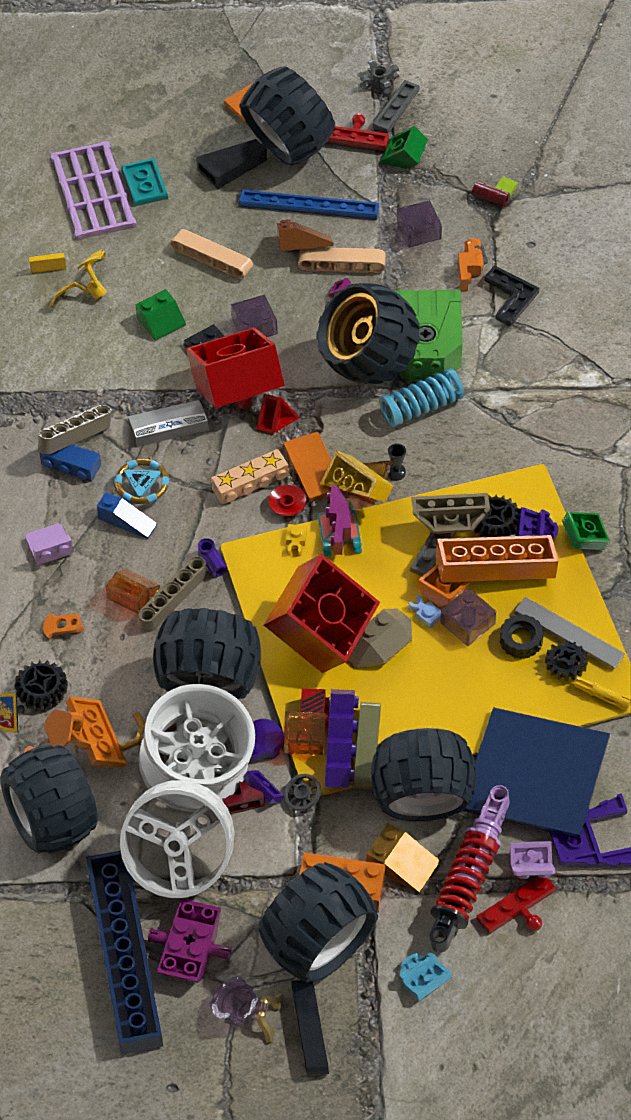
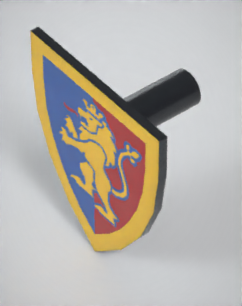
(9, 712)

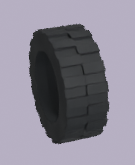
(521, 650)

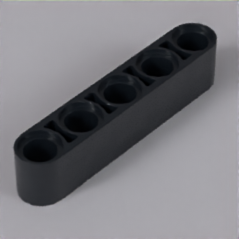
(310, 1028)

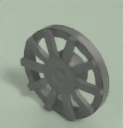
(302, 792)

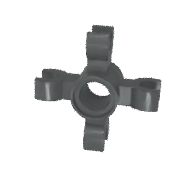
(379, 77)

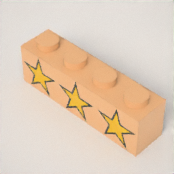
(250, 476)

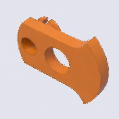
(51, 623)

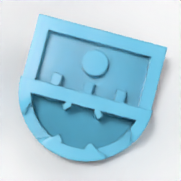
(423, 974)

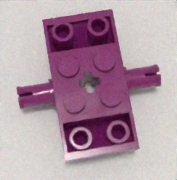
(190, 941)

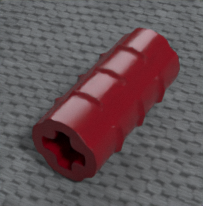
(490, 193)

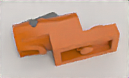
(471, 262)

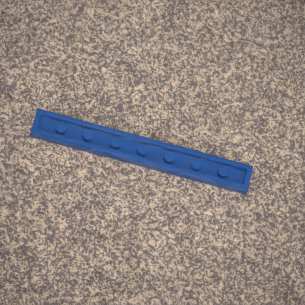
(309, 204)

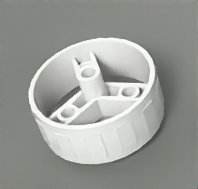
(178, 839)

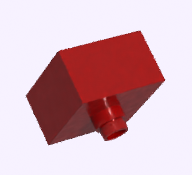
(235, 368)
(322, 613)

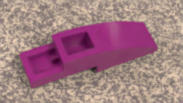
(339, 519)

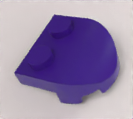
(536, 523)
(268, 740)

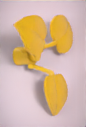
(94, 286)

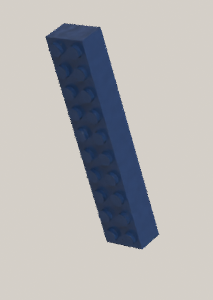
(124, 953)

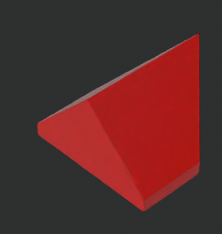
(275, 414)

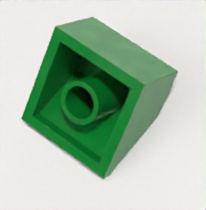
(405, 148)
(160, 315)

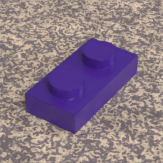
(261, 783)

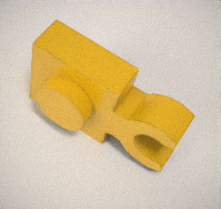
(296, 537)

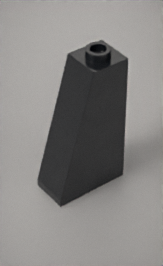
(231, 162)

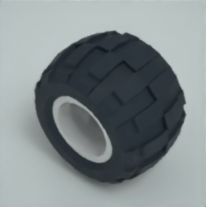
(423, 774)
(49, 799)

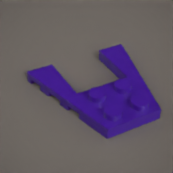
(585, 850)

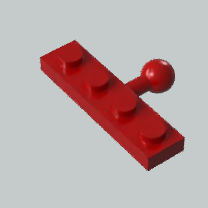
(358, 137)
(516, 904)

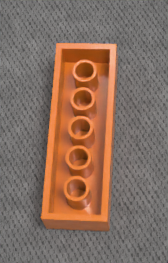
(496, 558)

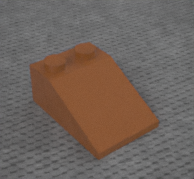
(297, 236)

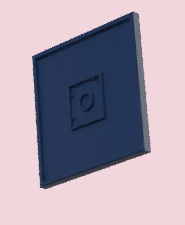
(544, 767)

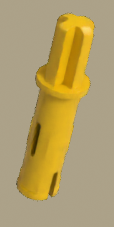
(602, 693)

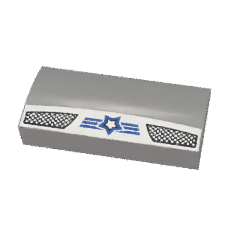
(168, 423)

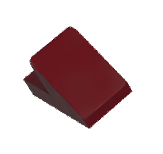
(247, 800)

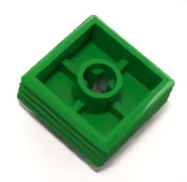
(585, 531)

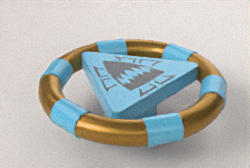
(141, 481)

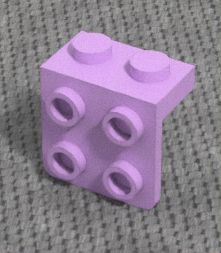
(49, 543)
(531, 859)

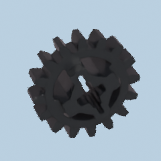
(565, 662)

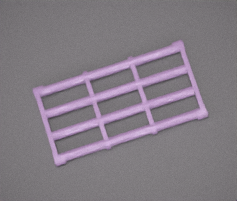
(88, 203)

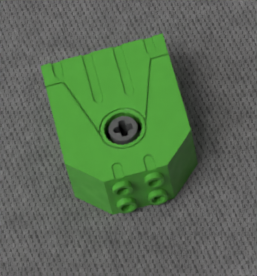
(439, 332)

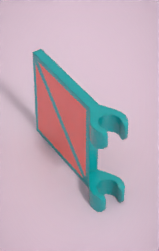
(326, 532)

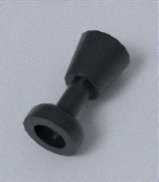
(397, 454)

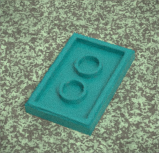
(144, 182)

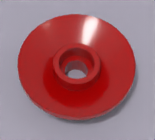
(287, 494)

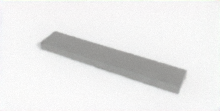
(566, 630)

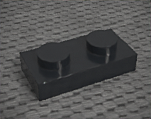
(207, 334)

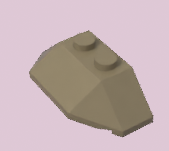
(451, 512)
(382, 639)

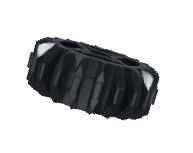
(494, 522)
(35, 695)

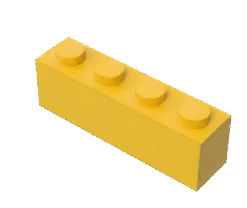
(355, 477)

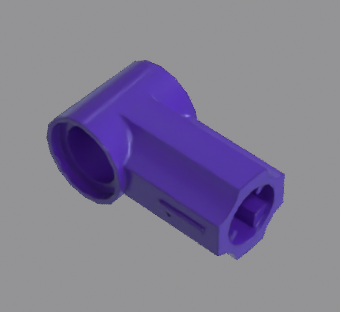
(212, 558)

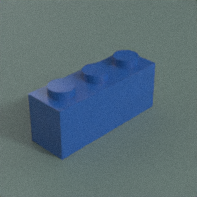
(73, 461)

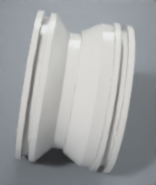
(185, 707)

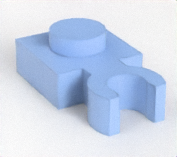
(426, 613)

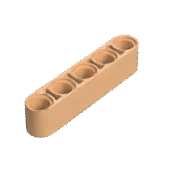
(211, 254)
(342, 259)

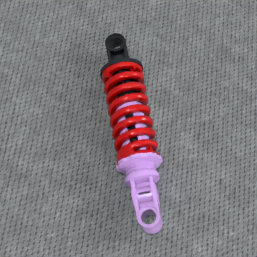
(468, 870)

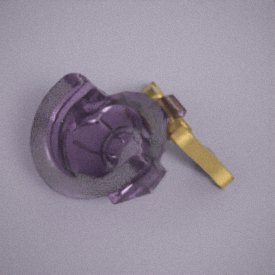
(238, 1004)

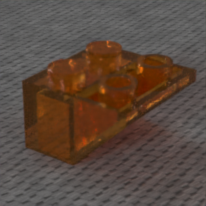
(130, 590)

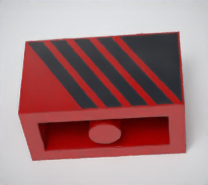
(314, 701)

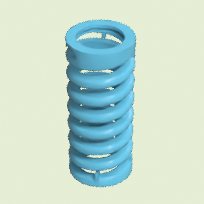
(431, 397)

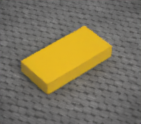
(47, 263)

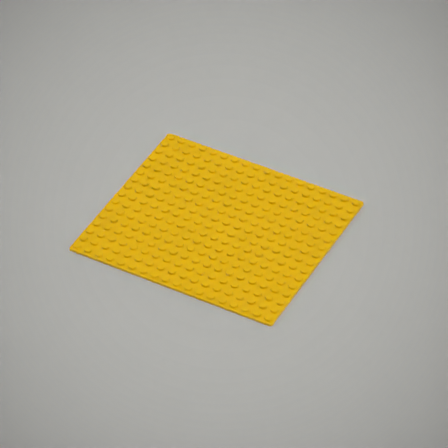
(435, 676)

